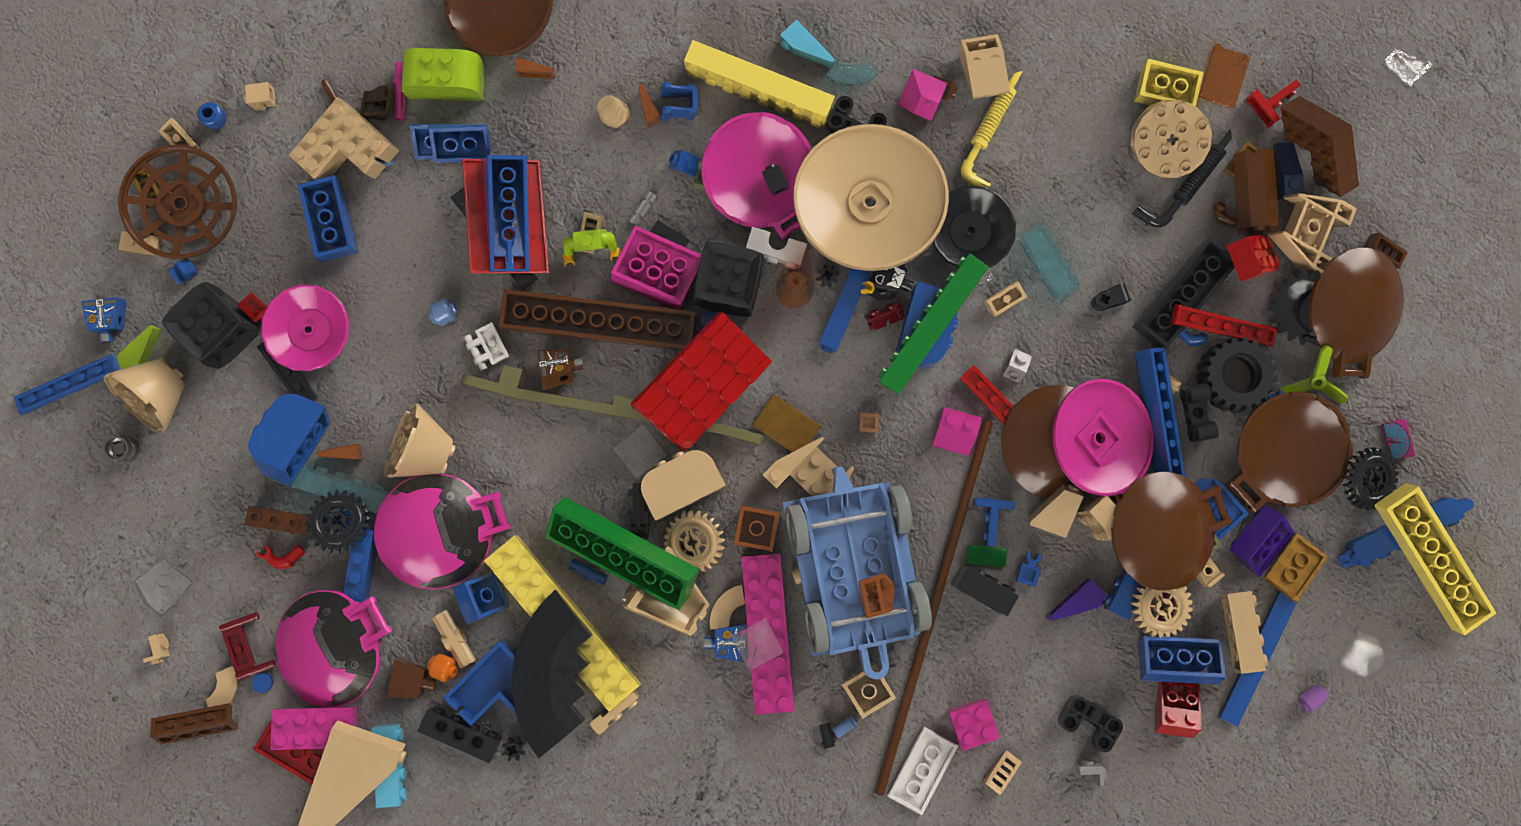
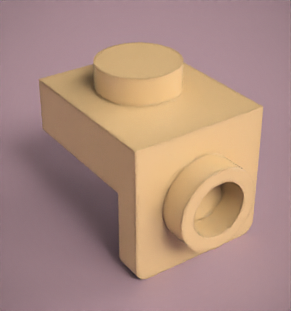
(159, 647)

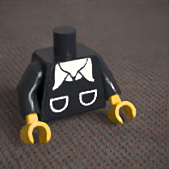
(887, 283)

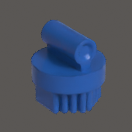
(182, 271)

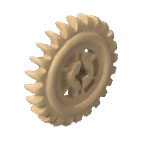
(705, 526)
(1150, 601)

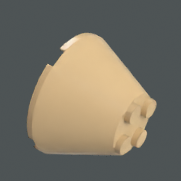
(148, 391)
(418, 446)

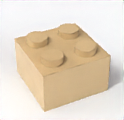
(867, 693)

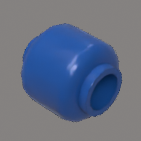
(211, 115)

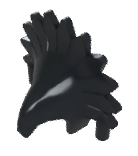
(1293, 306)

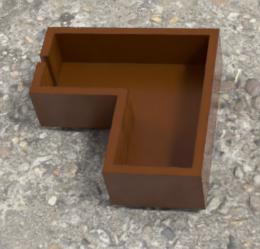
(1327, 140)

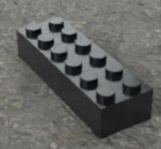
(1189, 288)

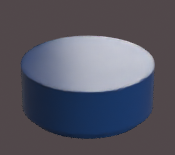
(707, 316)
(262, 682)

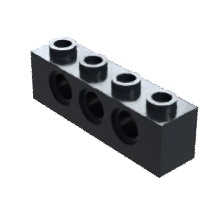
(430, 727)

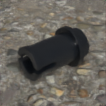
(826, 735)

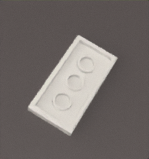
(922, 770)

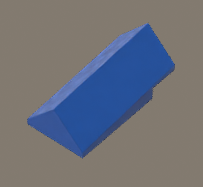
(450, 142)

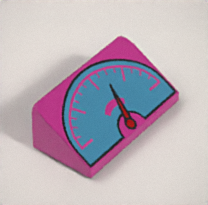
(1398, 439)

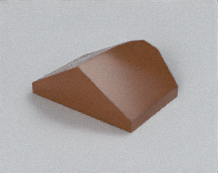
(876, 595)

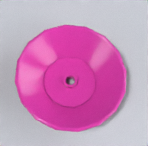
(287, 322)

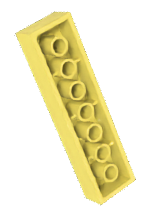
(758, 84)
(1435, 558)

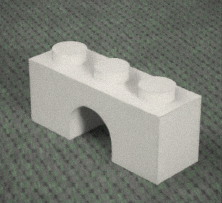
(790, 255)

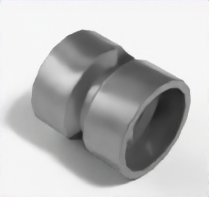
(121, 449)

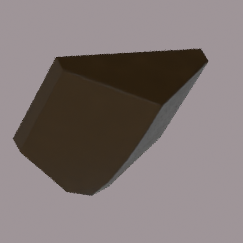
(377, 103)

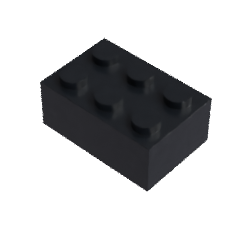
(985, 589)

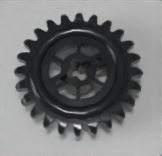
(1364, 476)
(350, 534)

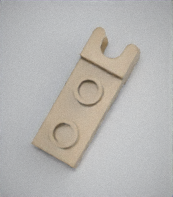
(602, 721)

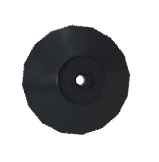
(987, 216)

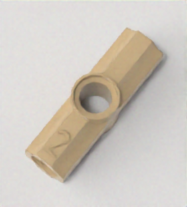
(453, 639)

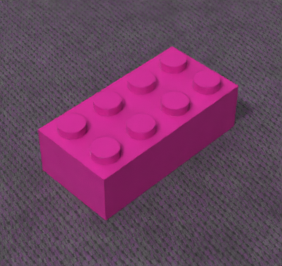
(307, 726)

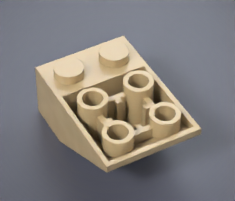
(984, 66)

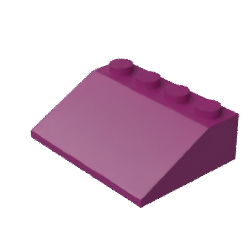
(656, 268)

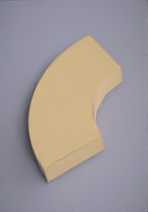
(725, 606)
(225, 688)

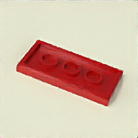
(300, 762)

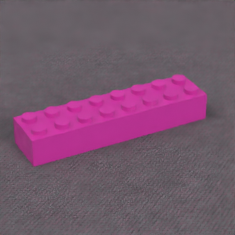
(766, 599)

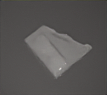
(1404, 67)

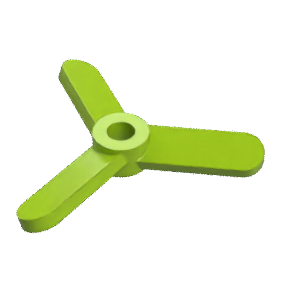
(1319, 374)

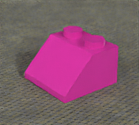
(956, 431)

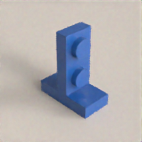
(991, 517)

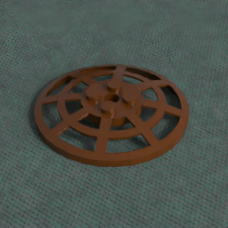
(168, 197)

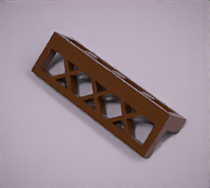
(193, 724)

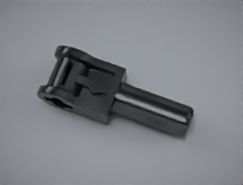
(639, 518)

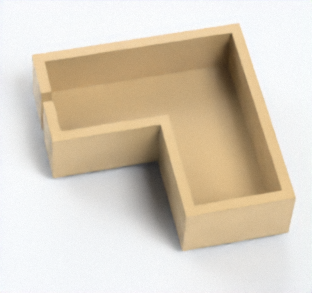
(339, 136)

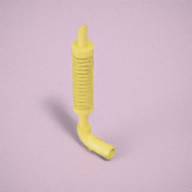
(986, 131)

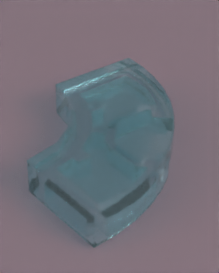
(851, 75)

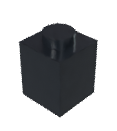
(775, 179)

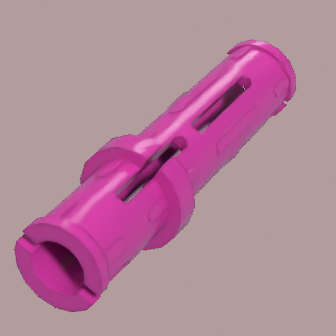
(399, 96)

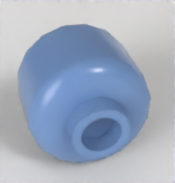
(443, 312)

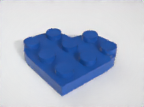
(1233, 507)

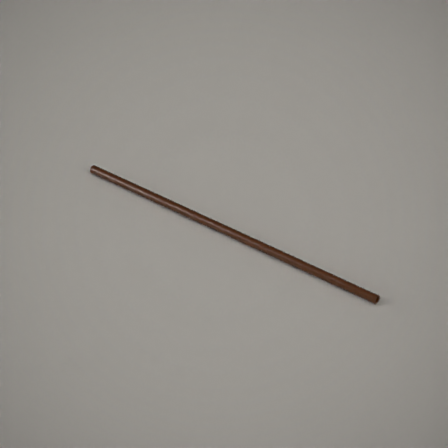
(934, 605)

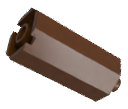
(1255, 192)

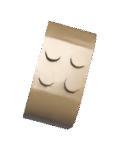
(680, 483)

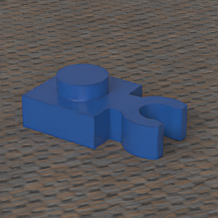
(1028, 572)

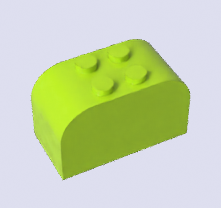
(442, 74)

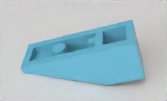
(804, 45)

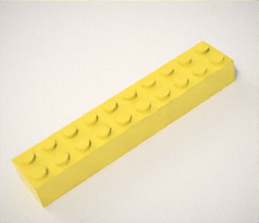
(530, 586)

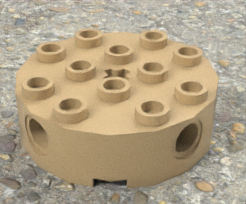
(1190, 141)

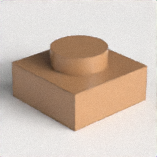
(869, 422)

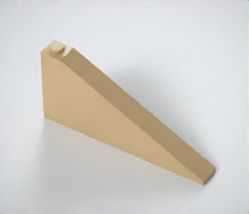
(348, 772)

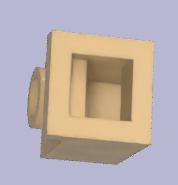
(1212, 577)

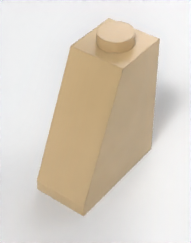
(1058, 510)

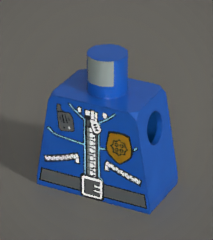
(104, 316)
(724, 644)

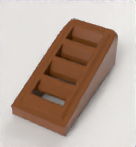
(529, 69)
(650, 112)
(350, 451)

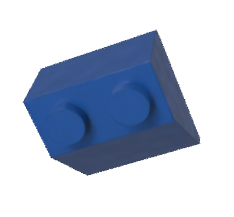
(480, 597)

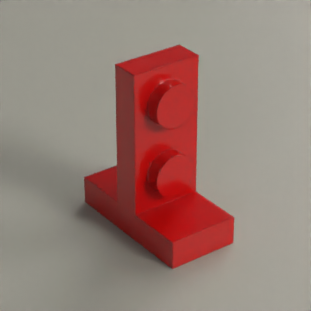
(1265, 108)

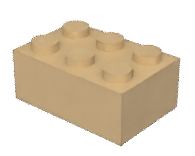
(1098, 516)

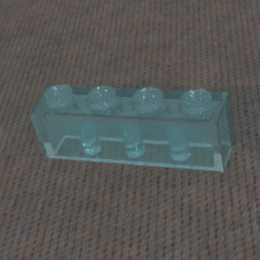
(1049, 262)

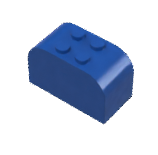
(920, 298)
(287, 436)

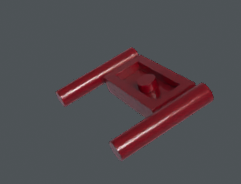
(239, 647)

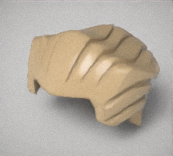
(613, 111)

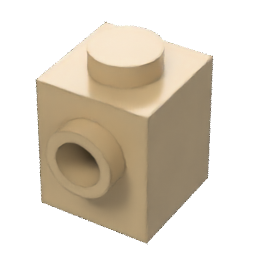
(259, 95)

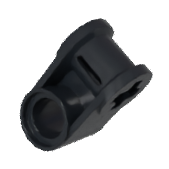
(1113, 297)

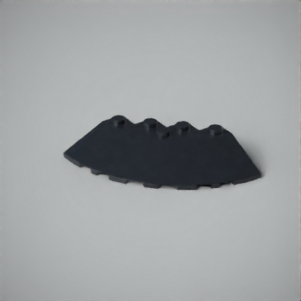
(546, 674)

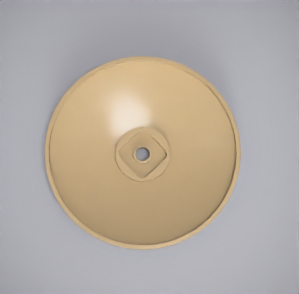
(878, 166)

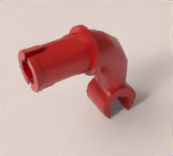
(284, 562)

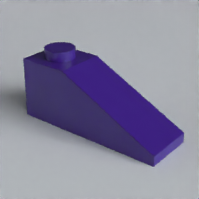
(1082, 599)

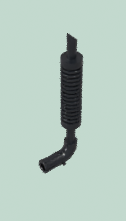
(1189, 186)

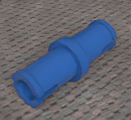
(588, 572)

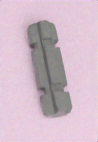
(642, 208)

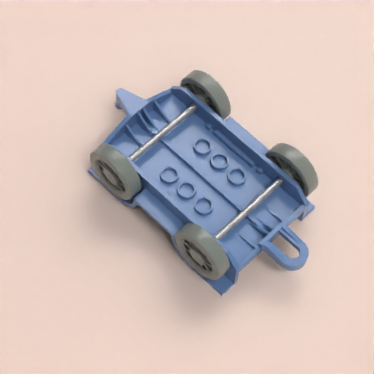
(845, 540)

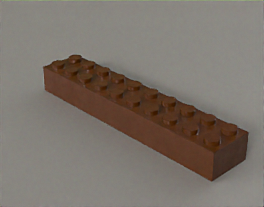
(596, 320)

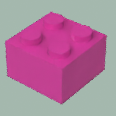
(973, 724)

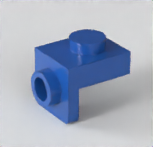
(684, 162)

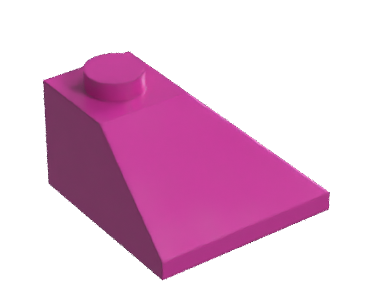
(922, 94)

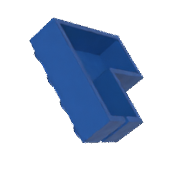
(485, 684)

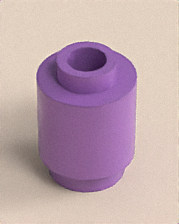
(1313, 698)

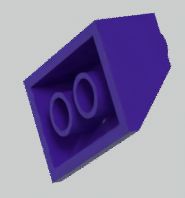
(1262, 540)

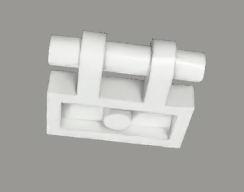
(491, 343)

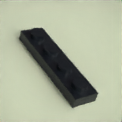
(292, 380)

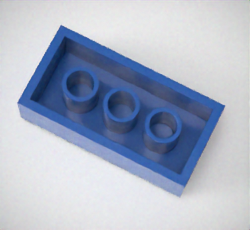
(327, 218)
(1181, 660)

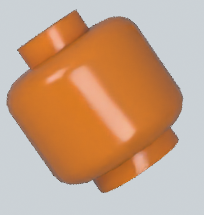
(442, 667)

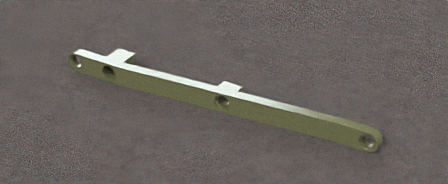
(512, 379)

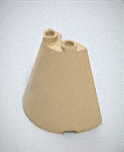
(658, 611)

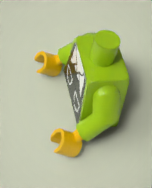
(589, 241)

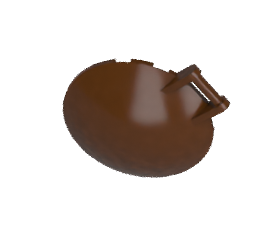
(497, 25)
(1356, 308)
(1029, 441)
(1292, 451)
(1166, 529)

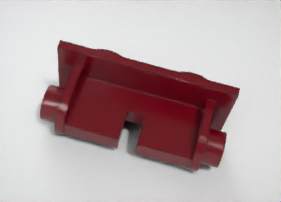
(877, 317)

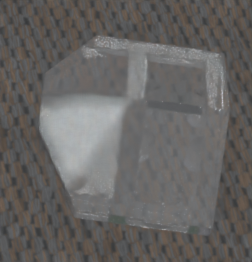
(1363, 654)

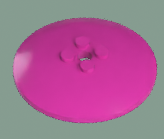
(1124, 430)

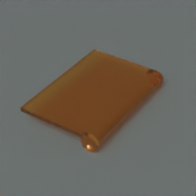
(1224, 76)

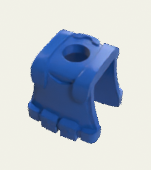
(671, 91)

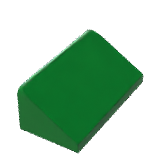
(986, 555)

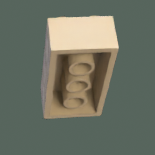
(1243, 632)

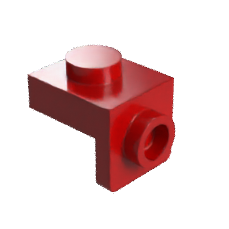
(253, 307)

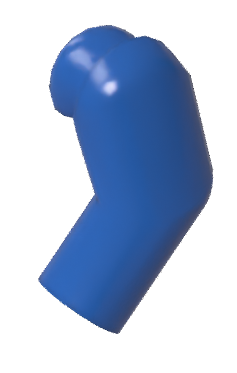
(1193, 340)

